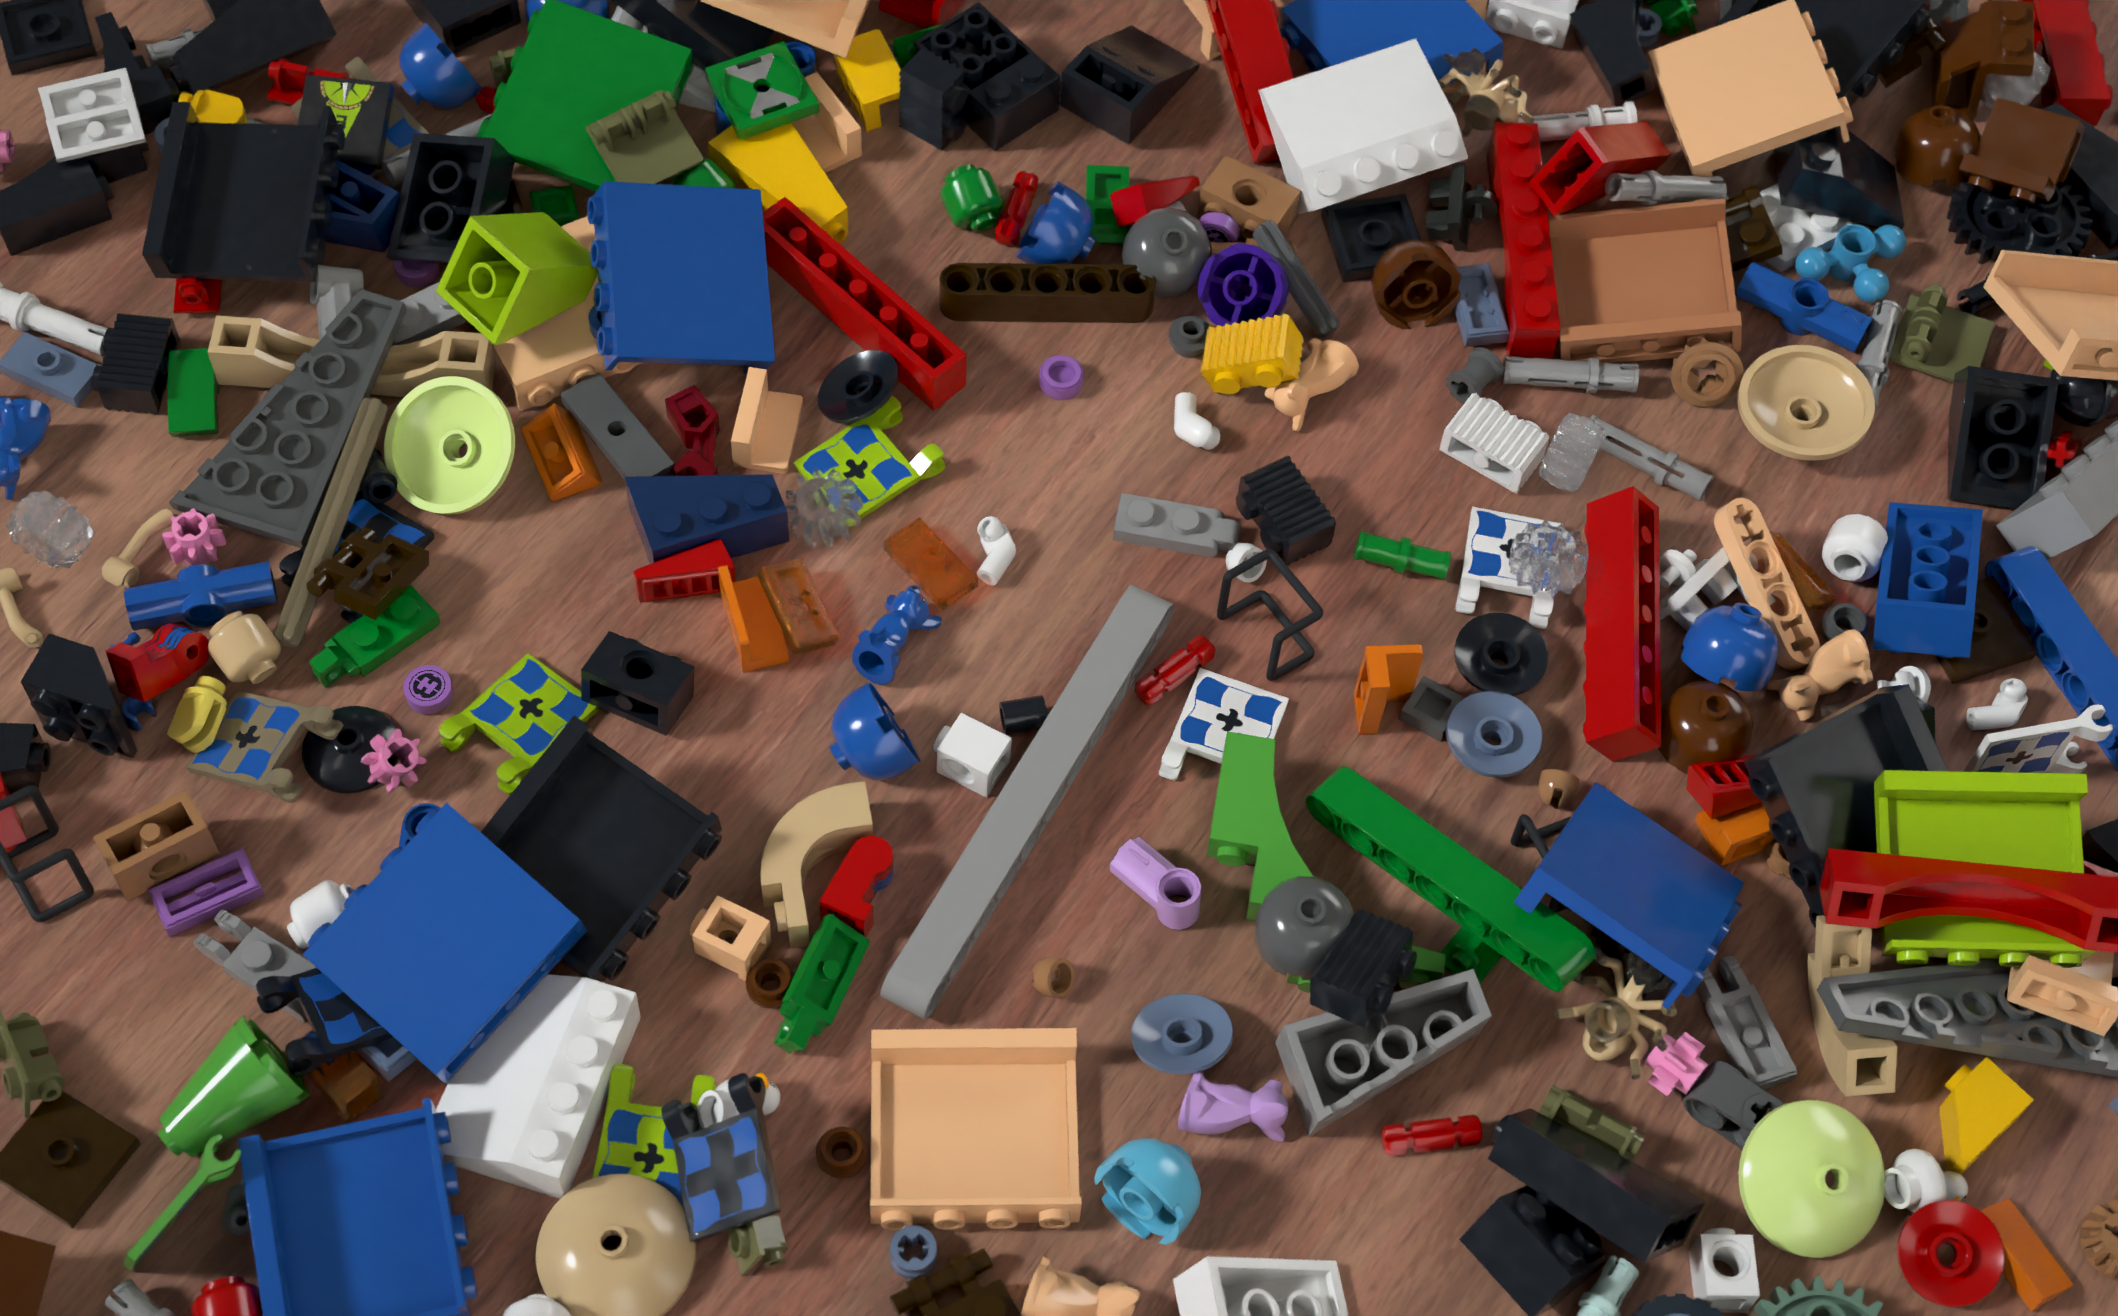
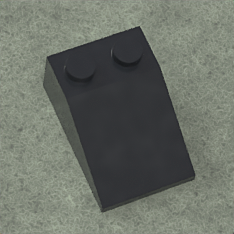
(1839, 179)
(442, 188)
(1998, 436)

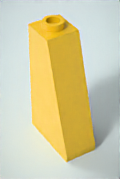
(780, 168)

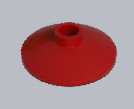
(1976, 1250)

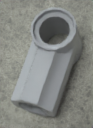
(333, 291)

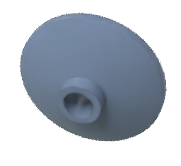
(1498, 718)
(1182, 1034)

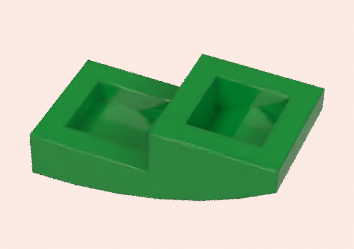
(1099, 186)
(192, 393)

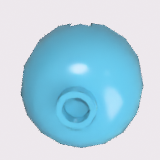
(1150, 1188)

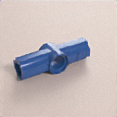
(1803, 307)
(200, 595)

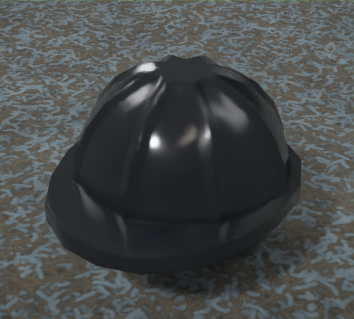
(2085, 399)

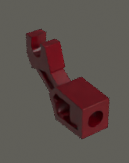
(683, 411)

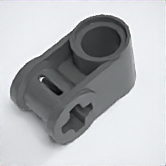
(1728, 1102)

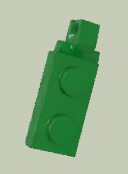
(373, 642)
(820, 982)

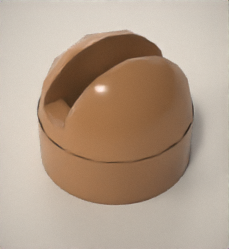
(1558, 786)
(1053, 987)

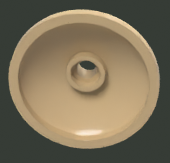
(1810, 386)
(636, 1279)

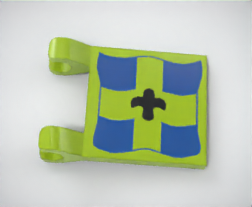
(872, 459)
(520, 715)
(635, 1134)

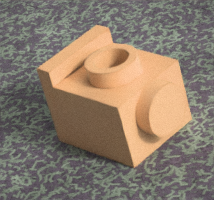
(732, 921)

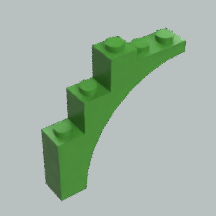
(1252, 831)

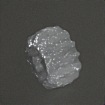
(2015, 88)
(1571, 452)
(823, 508)
(50, 529)
(1548, 558)

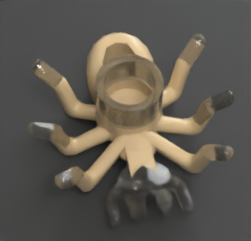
(1487, 100)
(1616, 1019)

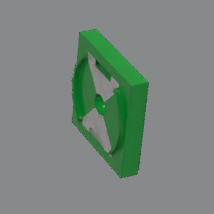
(745, 107)

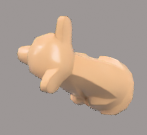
(1322, 371)
(1832, 666)
(1070, 1294)

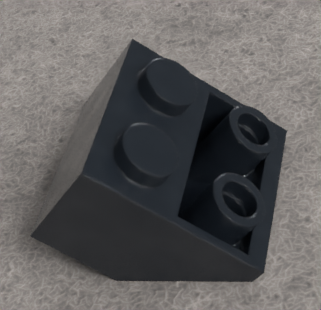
(76, 697)
(1534, 1249)

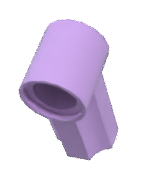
(1158, 880)

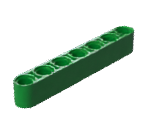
(1450, 878)

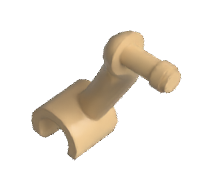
(119, 569)
(26, 633)

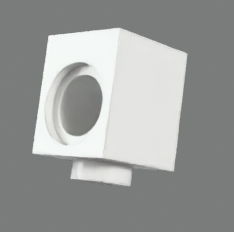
(972, 754)
(1722, 1292)

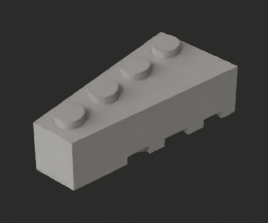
(2071, 504)
(1344, 1065)

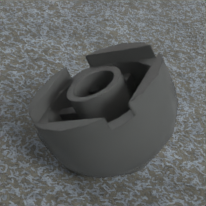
(1170, 247)
(1301, 924)

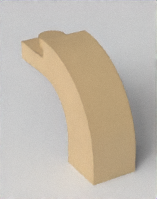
(804, 836)
(1854, 1060)

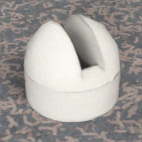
(1241, 553)

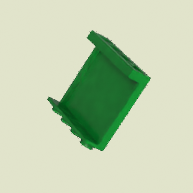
(571, 76)

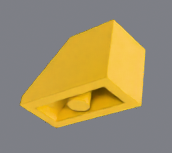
(1978, 1112)

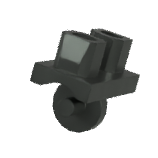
(1463, 205)

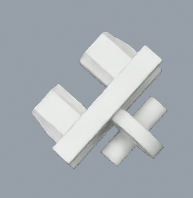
(1707, 575)

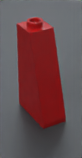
(1589, 156)

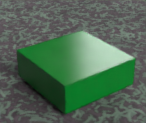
(557, 203)

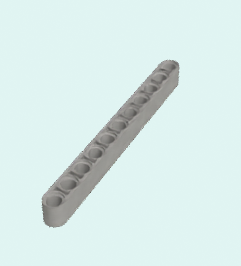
(1026, 804)

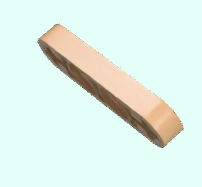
(1773, 581)

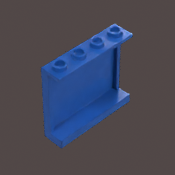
(1347, 29)
(681, 275)
(1639, 888)
(444, 941)
(358, 1219)

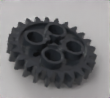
(1999, 222)

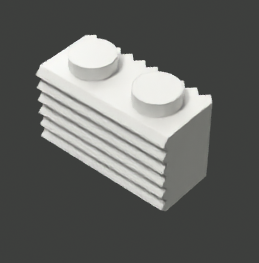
(1494, 442)

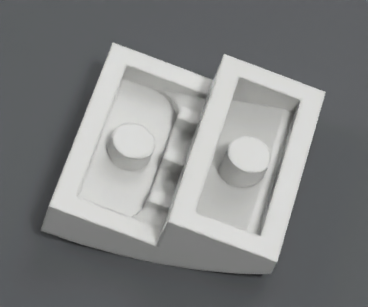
(91, 115)

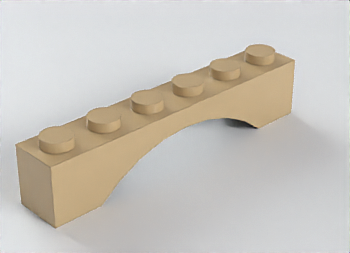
(261, 354)

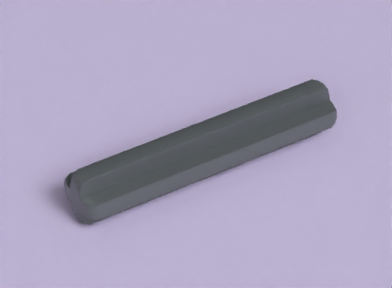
(1300, 283)

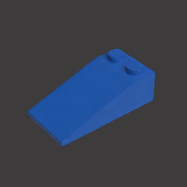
(1928, 580)

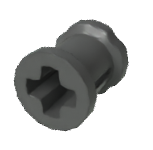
(1476, 374)

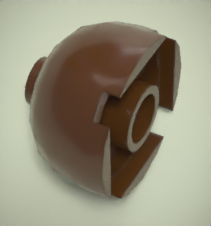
(1934, 145)
(1415, 284)
(1704, 724)

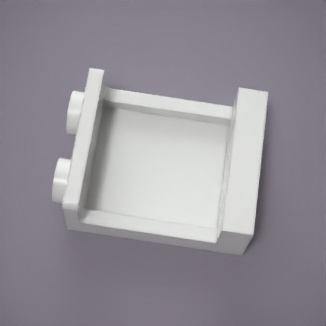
(1533, 19)

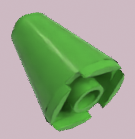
(231, 1091)

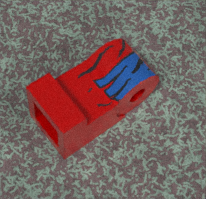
(158, 663)
(859, 877)

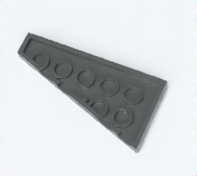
(290, 443)
(1963, 1012)

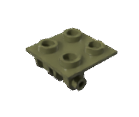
(645, 141)
(1939, 337)

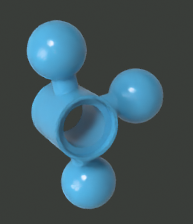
(1850, 258)

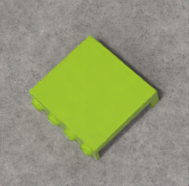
(1984, 820)

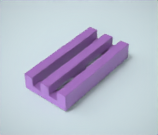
(209, 898)

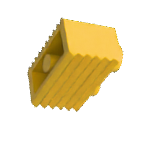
(1252, 354)

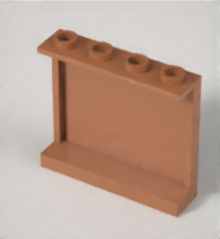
(1643, 281)

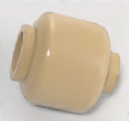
(244, 647)

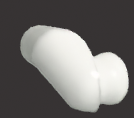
(998, 547)
(2004, 710)

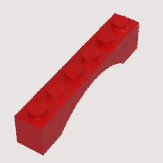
(1528, 259)
(1889, 888)

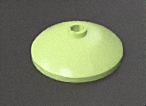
(426, 441)
(1786, 1172)

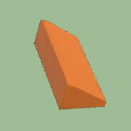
(560, 453)
(2026, 1259)

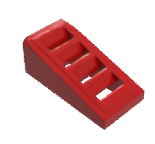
(1138, 200)
(684, 574)
(1715, 786)

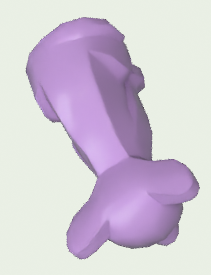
(1221, 1108)

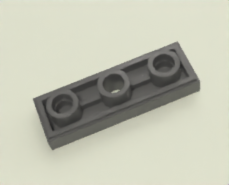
(615, 429)

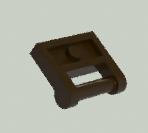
(1753, 237)

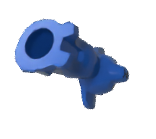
(21, 432)
(879, 648)

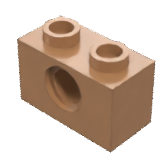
(1248, 197)
(156, 845)

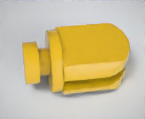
(216, 107)

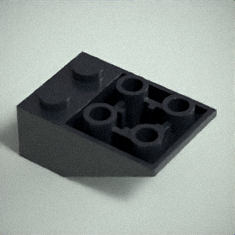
(1004, 78)
(1124, 81)

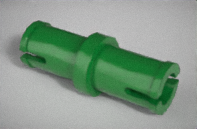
(1402, 555)

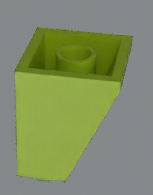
(515, 273)

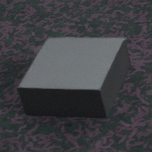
(1430, 708)

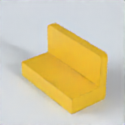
(869, 76)

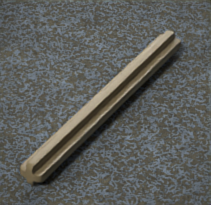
(331, 519)

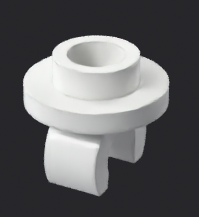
(1915, 677)

